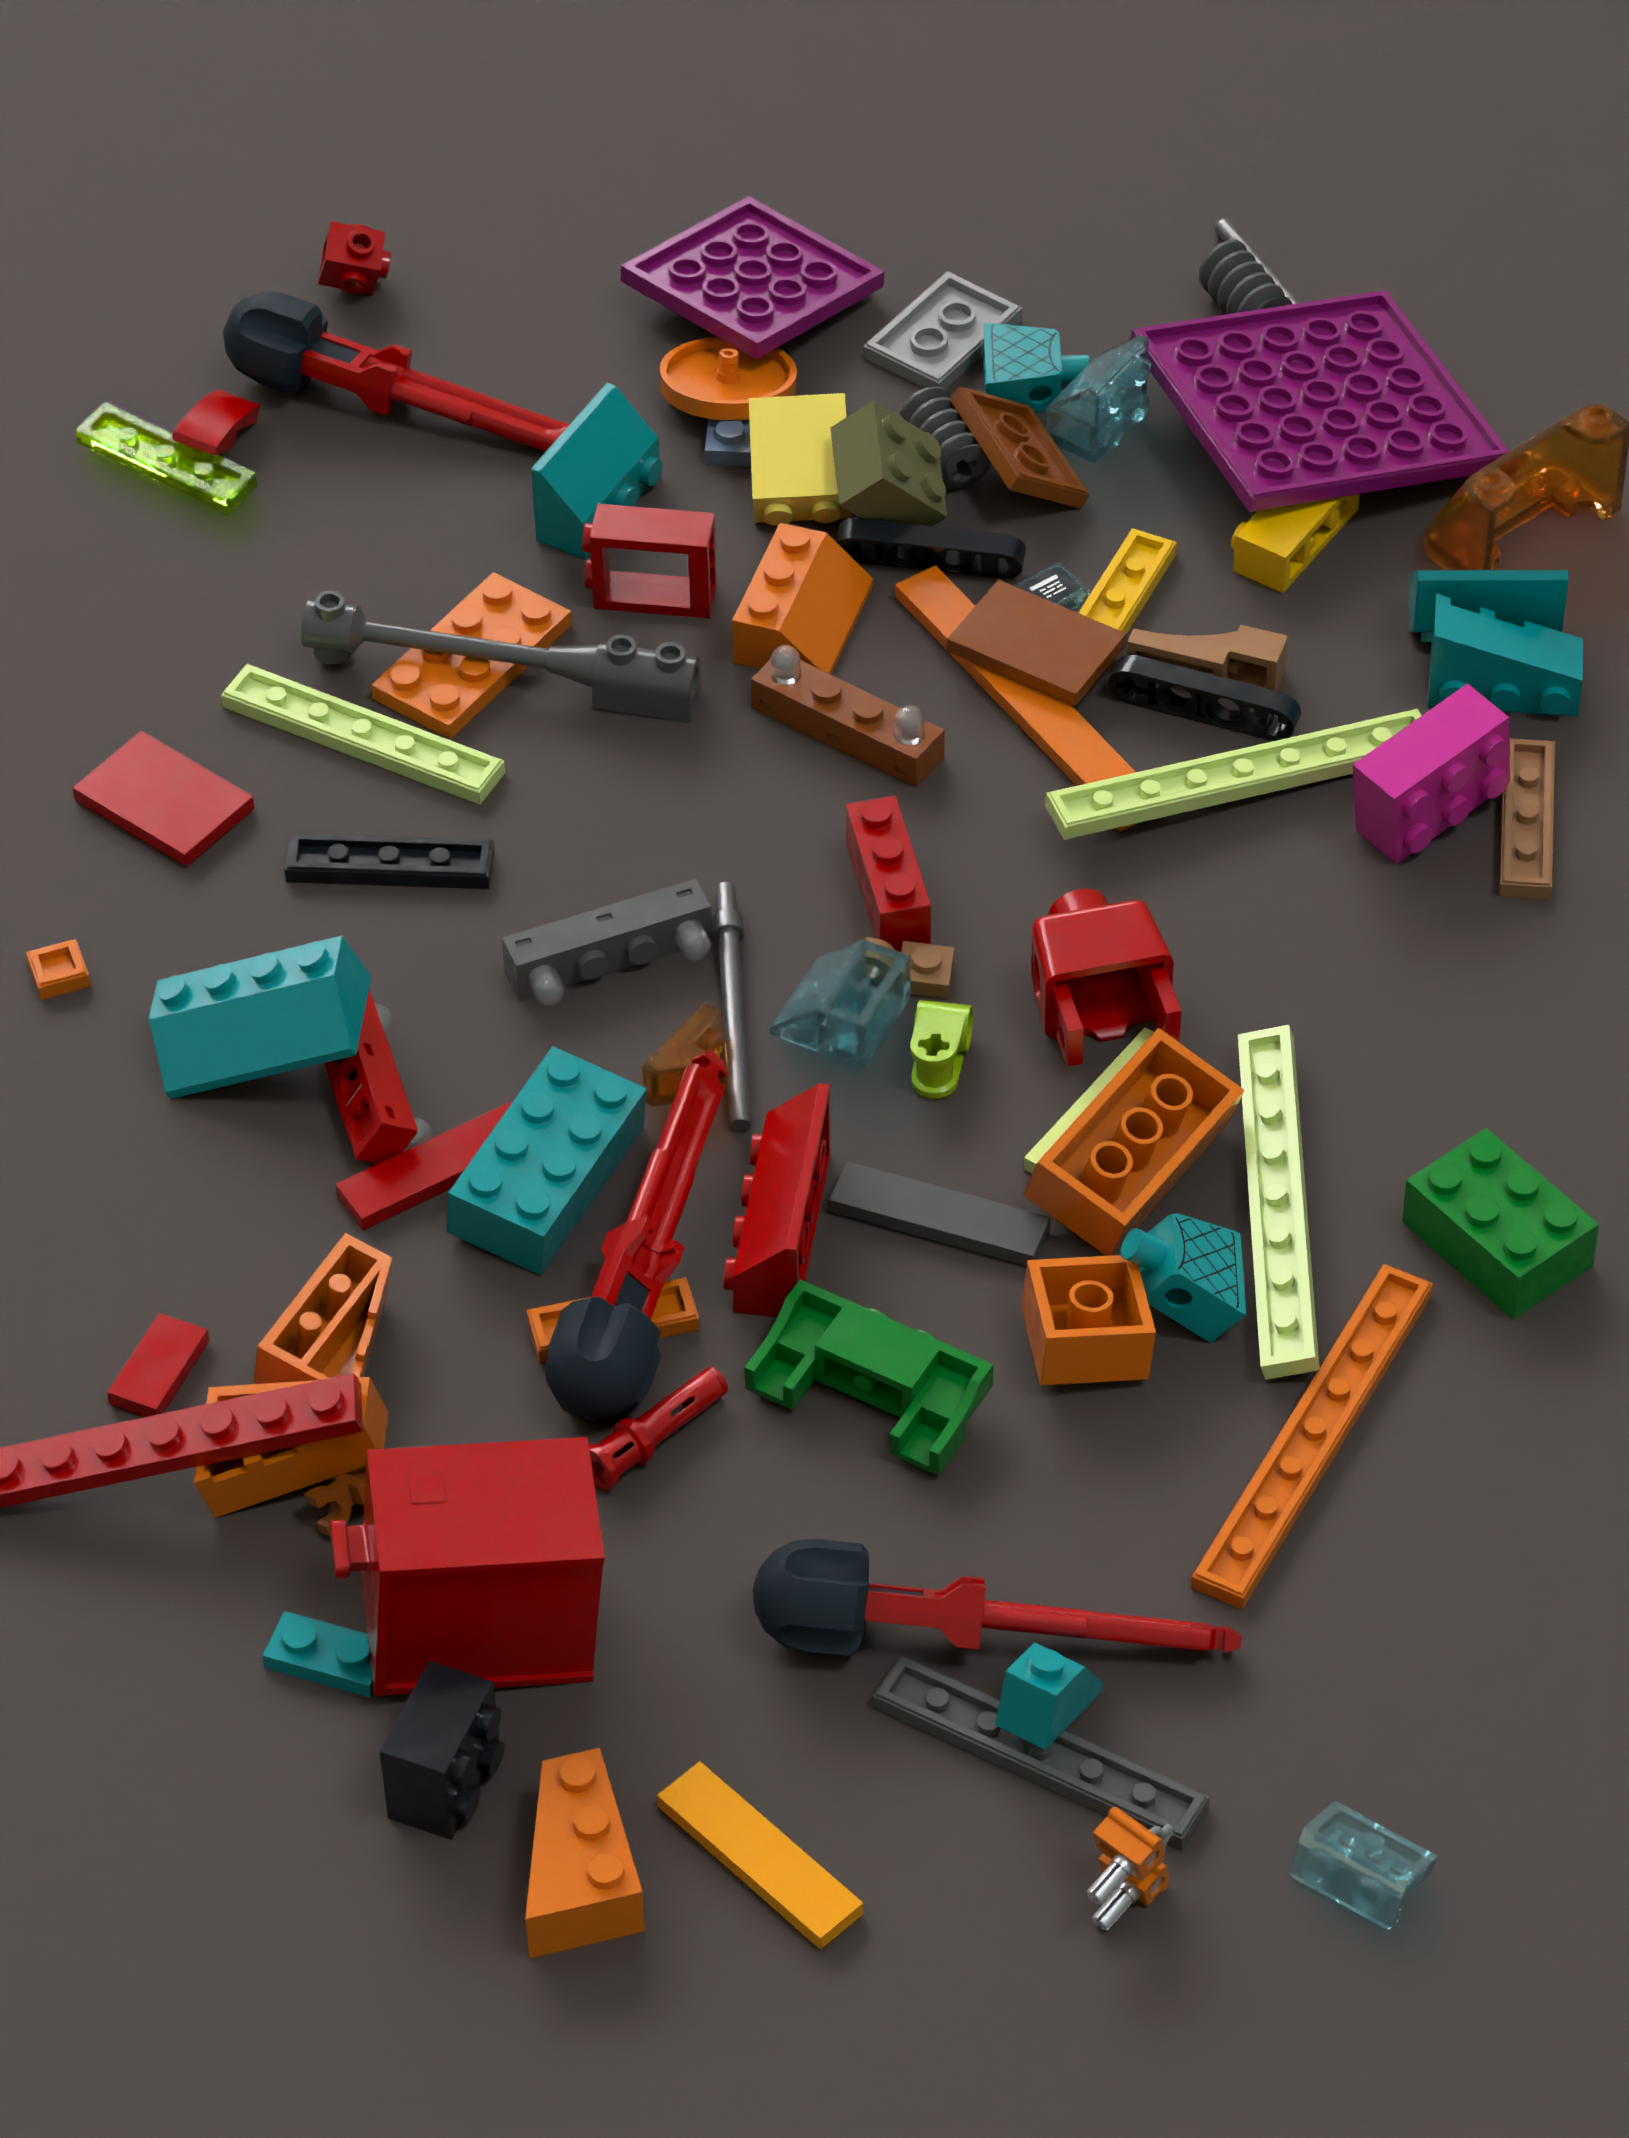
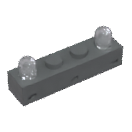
(608, 940)

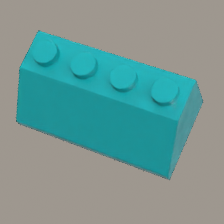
(259, 1016)

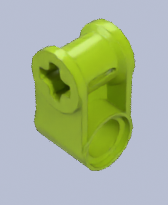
(939, 1046)

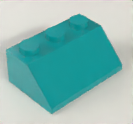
(598, 459)
(1512, 594)

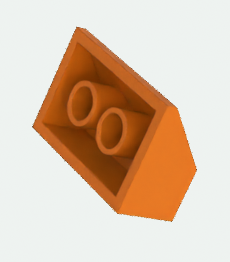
(800, 597)

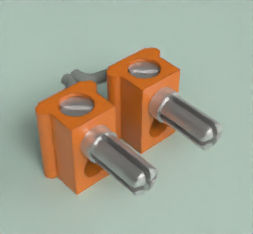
(1128, 1865)

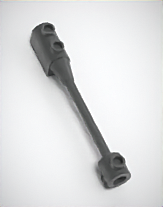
(621, 676)

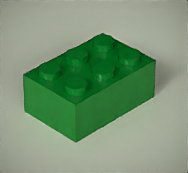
(1500, 1223)

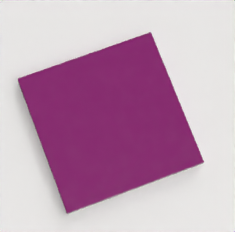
(1319, 400)

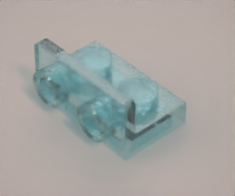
(1360, 1863)

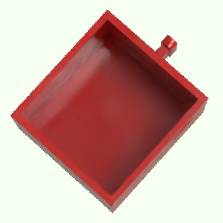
(478, 1562)

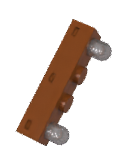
(848, 717)

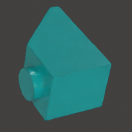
(1044, 1695)

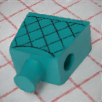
(1027, 364)
(1191, 1272)

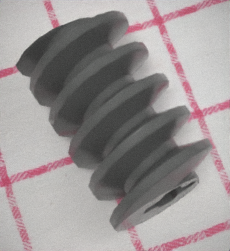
(1238, 280)
(961, 455)

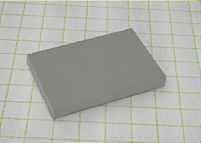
(940, 332)

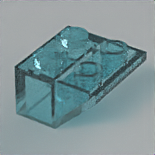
(1102, 401)
(847, 1002)

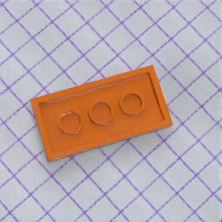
(452, 689)

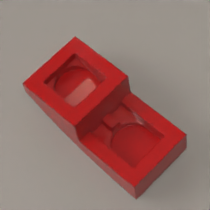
(215, 421)

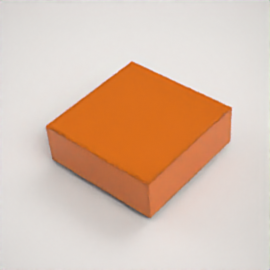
(58, 969)

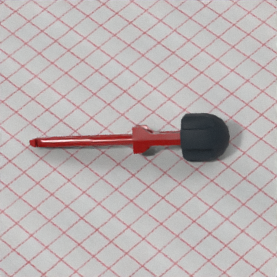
(287, 344)
(607, 1343)
(820, 1595)

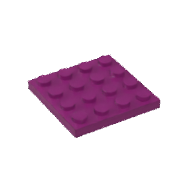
(752, 277)

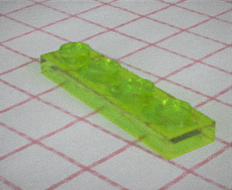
(155, 455)

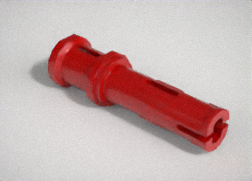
(638, 1437)

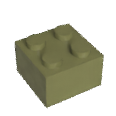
(888, 468)

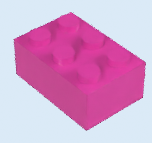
(1432, 774)

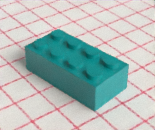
(546, 1160)

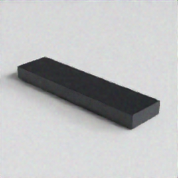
(389, 861)

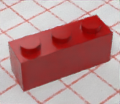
(887, 872)

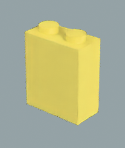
(795, 458)

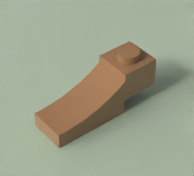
(1242, 655)

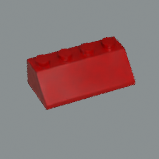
(781, 1203)

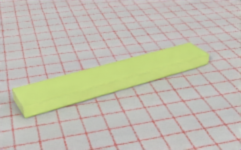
(363, 734)

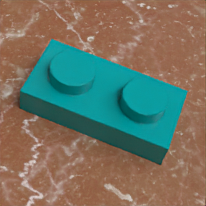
(320, 1653)

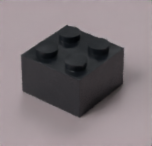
(441, 1750)

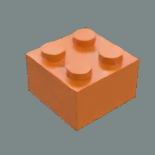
(1087, 1320)

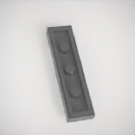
(939, 1214)

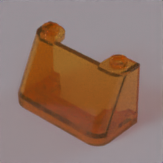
(1564, 467)

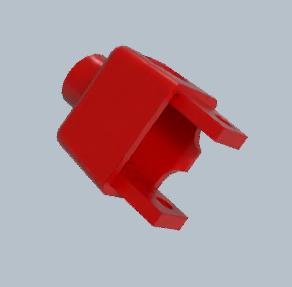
(1100, 971)

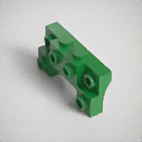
(876, 1361)

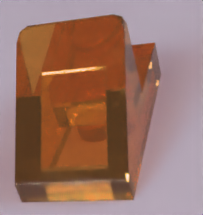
(666, 1067)

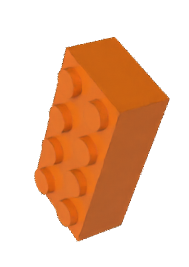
(1133, 1142)

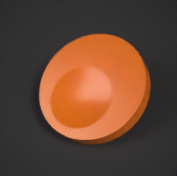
(718, 379)

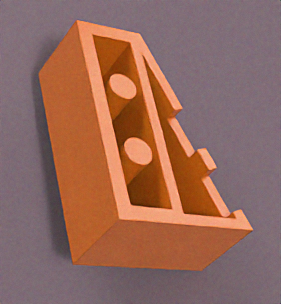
(330, 1320)
(263, 1476)
(581, 1861)

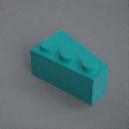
(1506, 663)

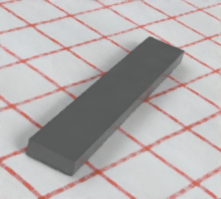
(1067, 1767)

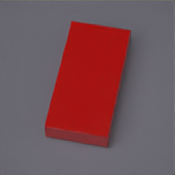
(158, 1366)

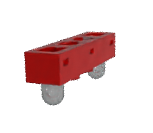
(374, 1095)

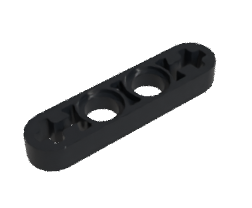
(977, 555)
(1204, 691)

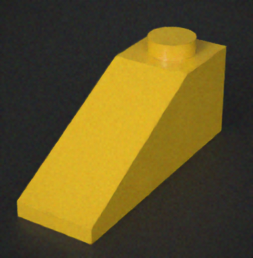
(1286, 539)

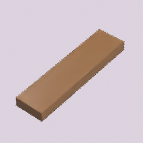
(1528, 821)

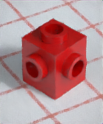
(353, 258)

